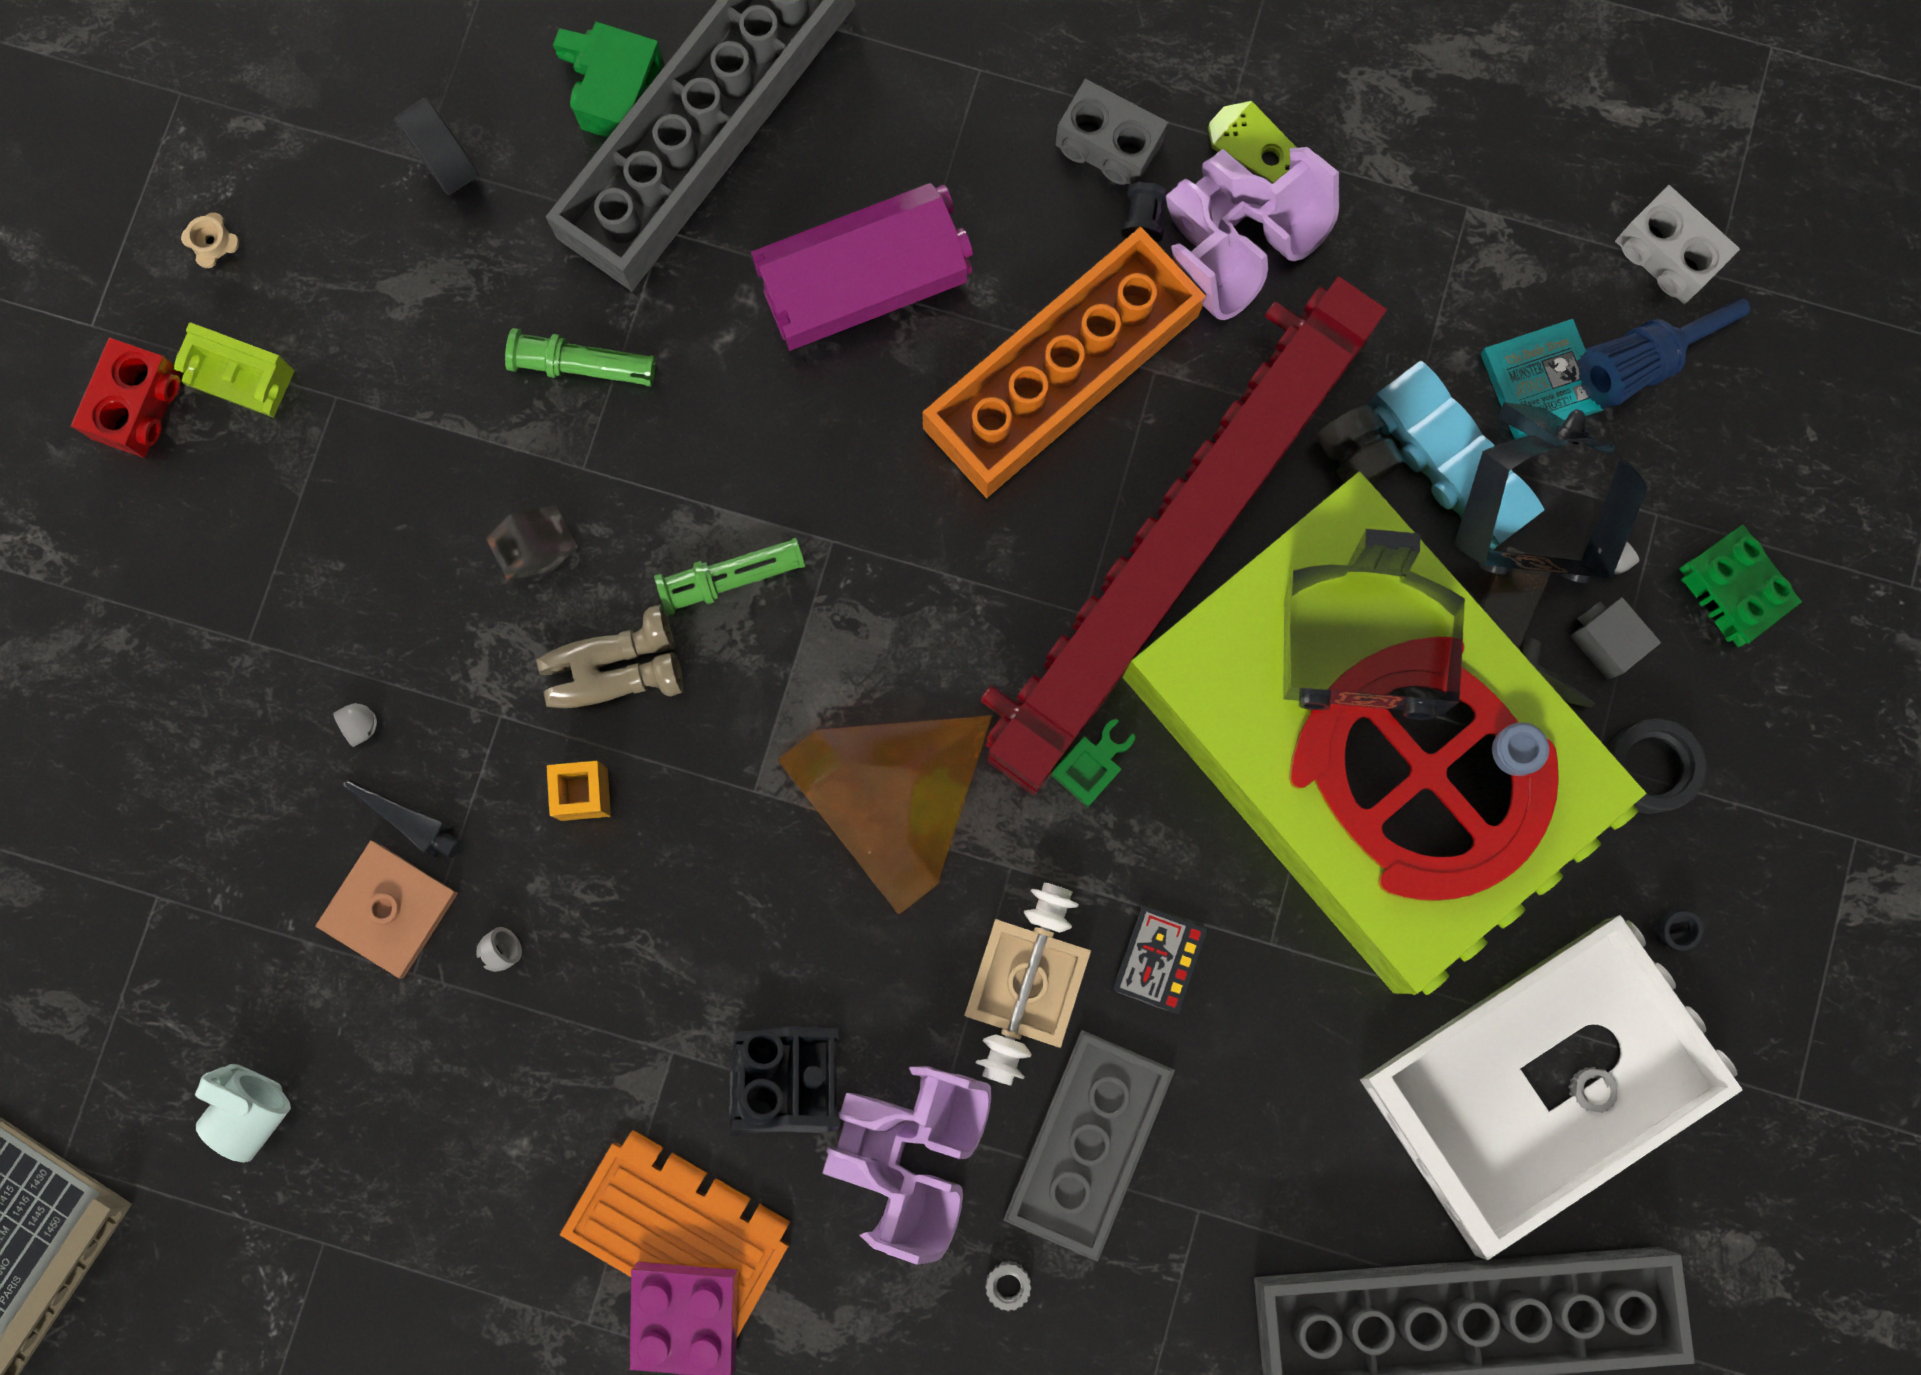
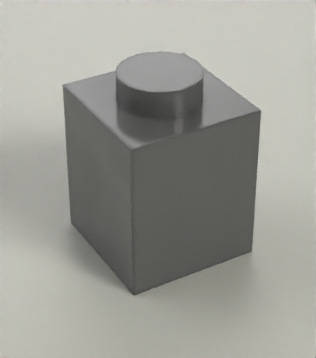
(1613, 637)

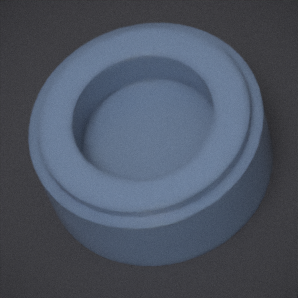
(1520, 749)

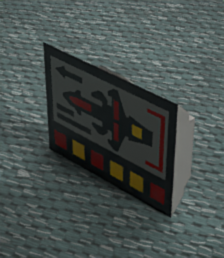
(1160, 959)

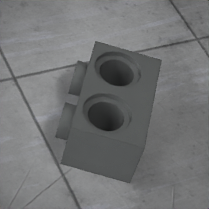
(1118, 124)

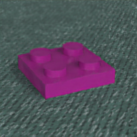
(683, 1319)

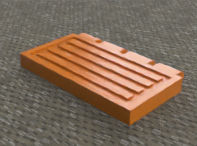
(661, 1217)

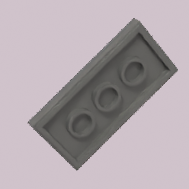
(1088, 1145)

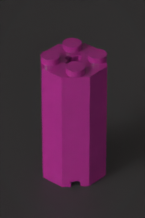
(863, 265)

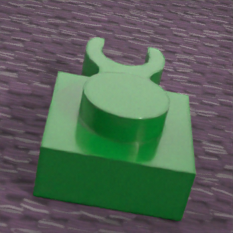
(1089, 767)

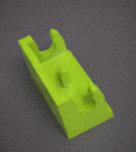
(233, 370)

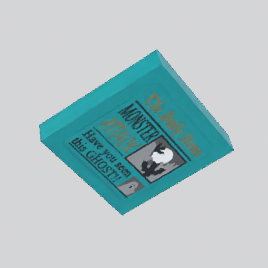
(1540, 371)

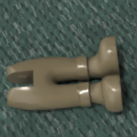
(591, 654)

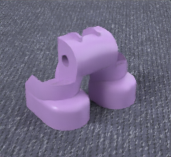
(1294, 213)
(920, 1208)

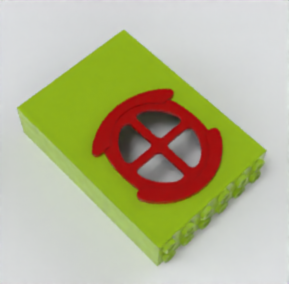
(1283, 766)

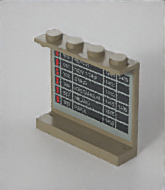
(49, 1238)

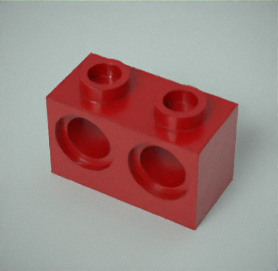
(114, 395)

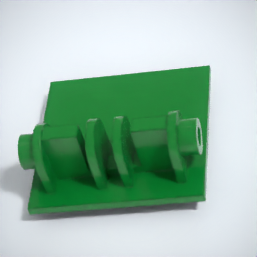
(1742, 585)

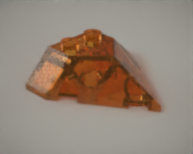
(892, 794)

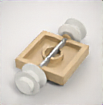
(1027, 983)

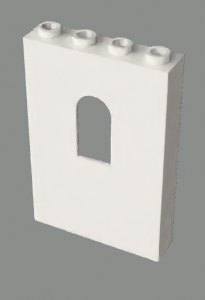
(1483, 1130)

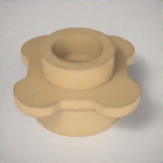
(203, 228)

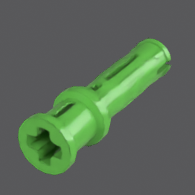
(558, 356)
(787, 557)

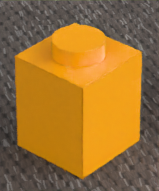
(578, 790)

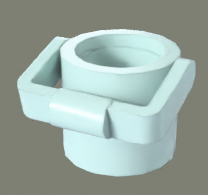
(241, 1111)

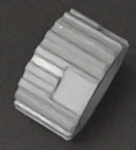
(1577, 1088)
(1010, 1302)

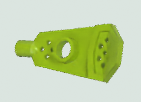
(1252, 140)

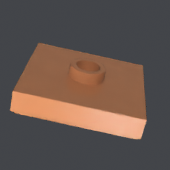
(386, 909)

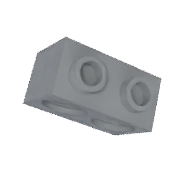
(1684, 235)

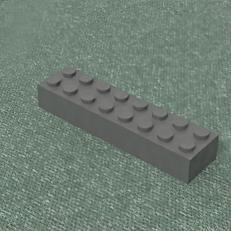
(689, 130)
(1480, 1316)

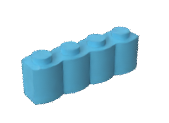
(1447, 447)

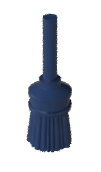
(1647, 355)

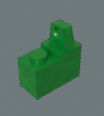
(615, 72)

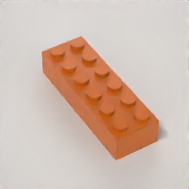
(1063, 362)

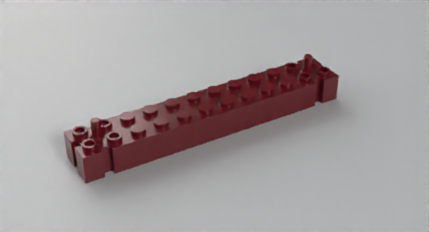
(1192, 523)

